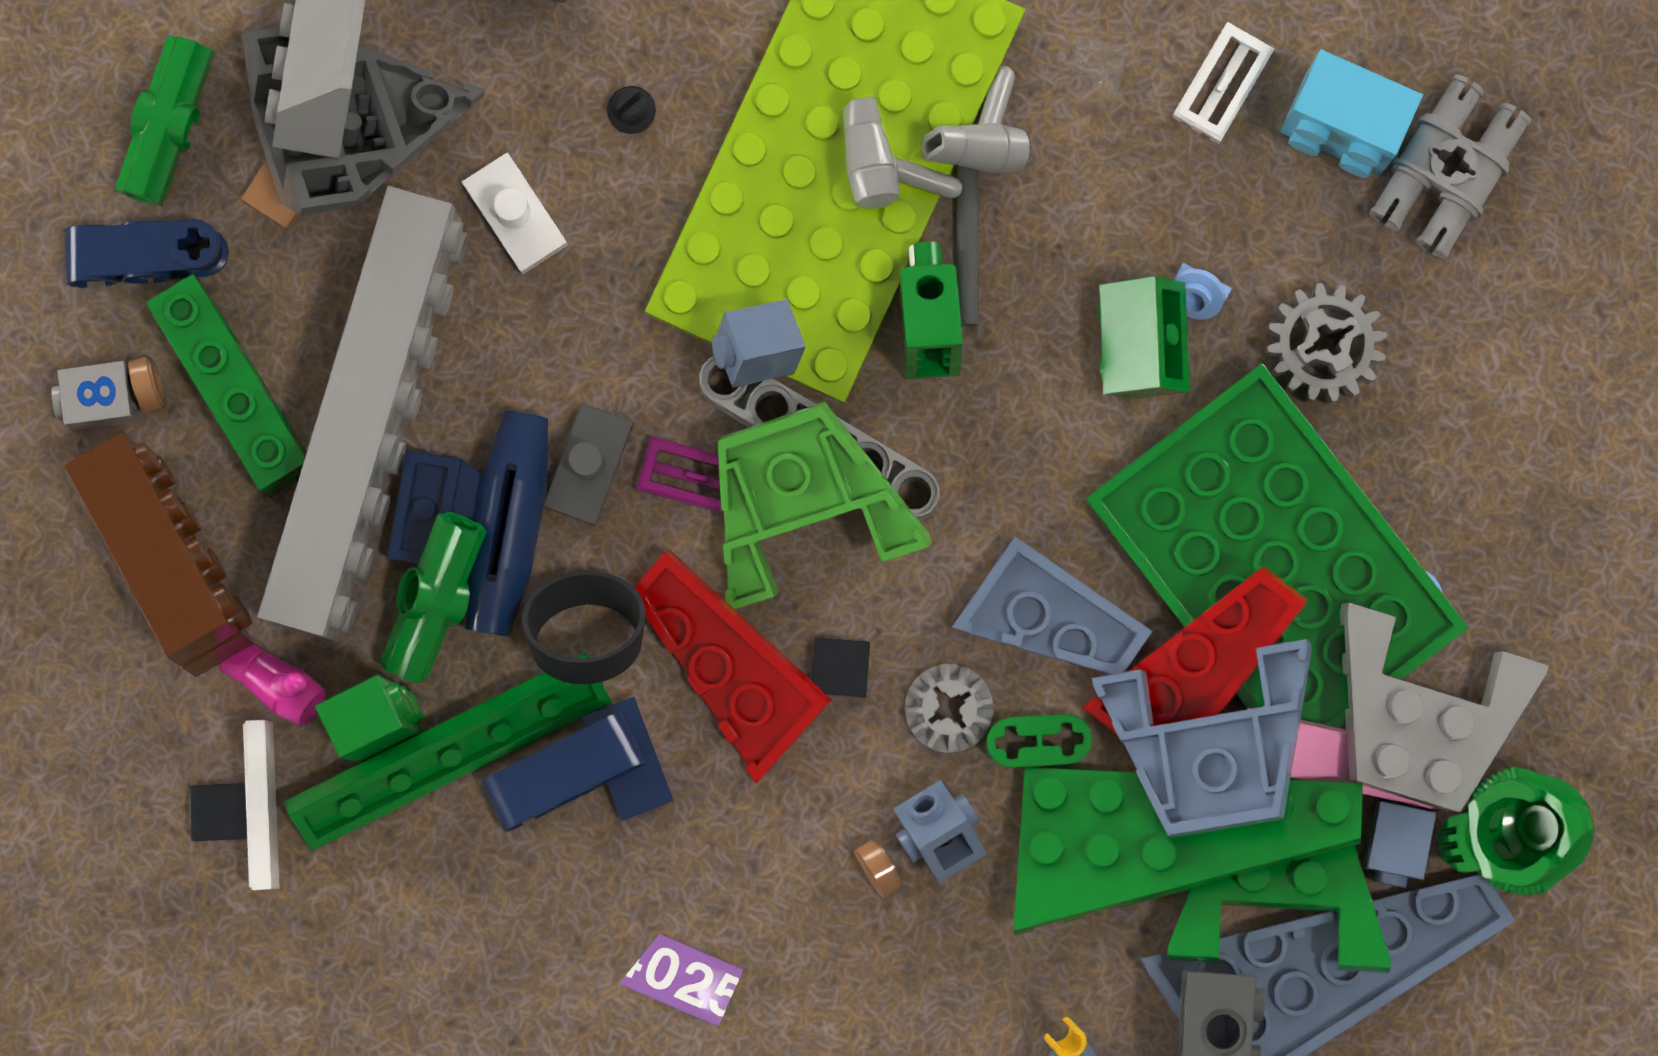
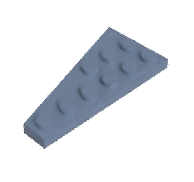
(1298, 963)

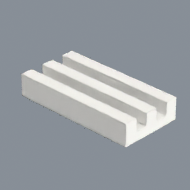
(1200, 122)

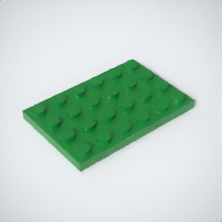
(1260, 489)

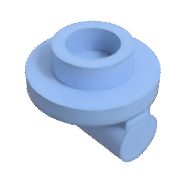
(1203, 292)

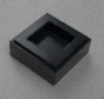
(841, 666)
(218, 812)

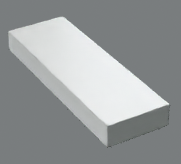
(261, 805)

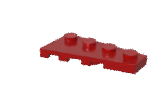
(1215, 653)
(731, 665)

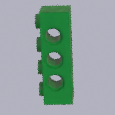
(229, 384)

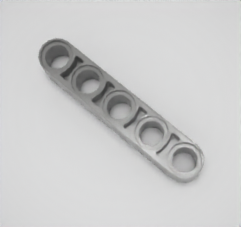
(743, 405)

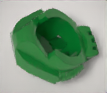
(1519, 832)

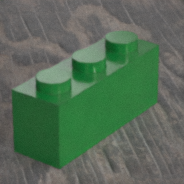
(370, 718)

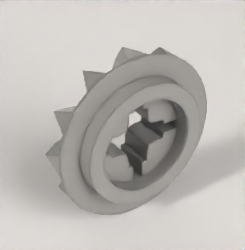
(945, 734)

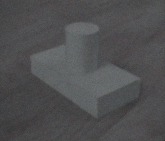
(588, 464)

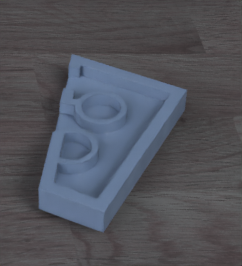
(1051, 614)

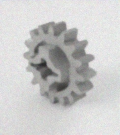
(1314, 320)

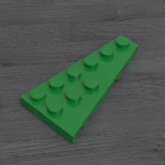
(1100, 844)

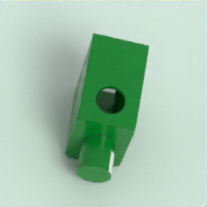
(930, 314)

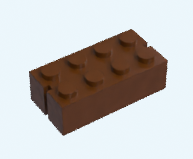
(160, 555)

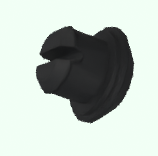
(631, 109)

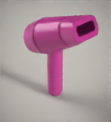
(276, 684)

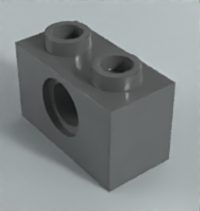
(1215, 994)

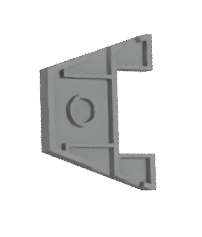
(1419, 738)

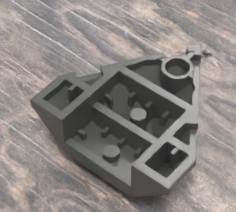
(388, 121)

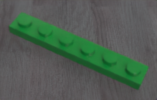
(440, 756)

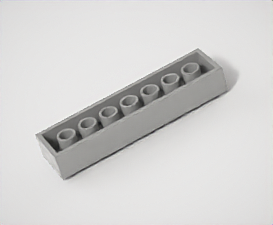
(364, 416)

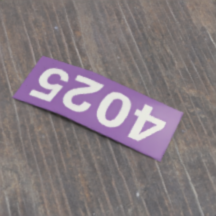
(684, 979)

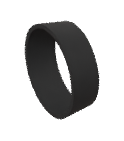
(576, 590)

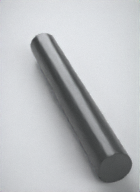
(967, 246)

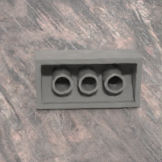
(314, 75)

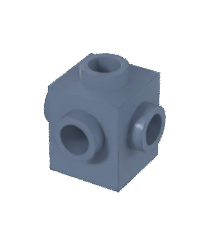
(934, 820)

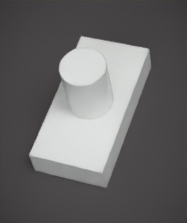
(514, 213)

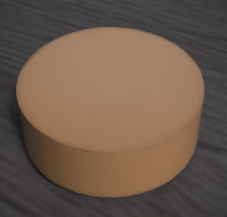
(147, 384)
(878, 868)

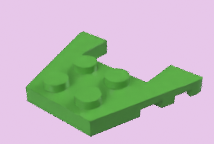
(794, 476)

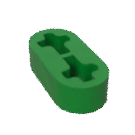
(1038, 727)

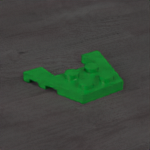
(1317, 883)

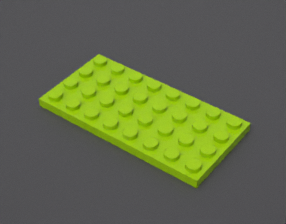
(779, 197)

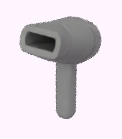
(984, 145)
(872, 167)

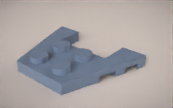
(1220, 766)

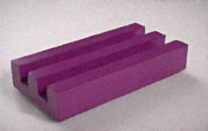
(651, 465)

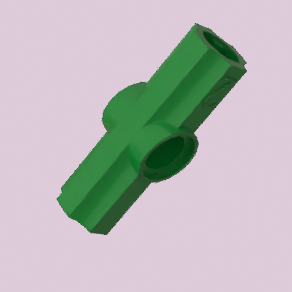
(164, 120)
(432, 597)

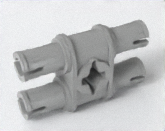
(1477, 173)

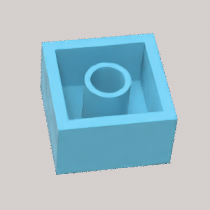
(1350, 115)

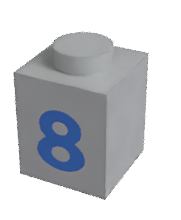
(95, 396)

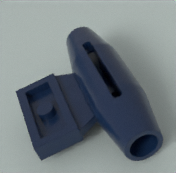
(502, 499)

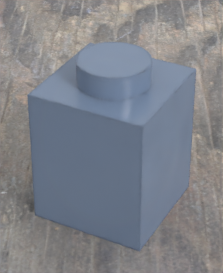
(758, 343)
(1397, 843)

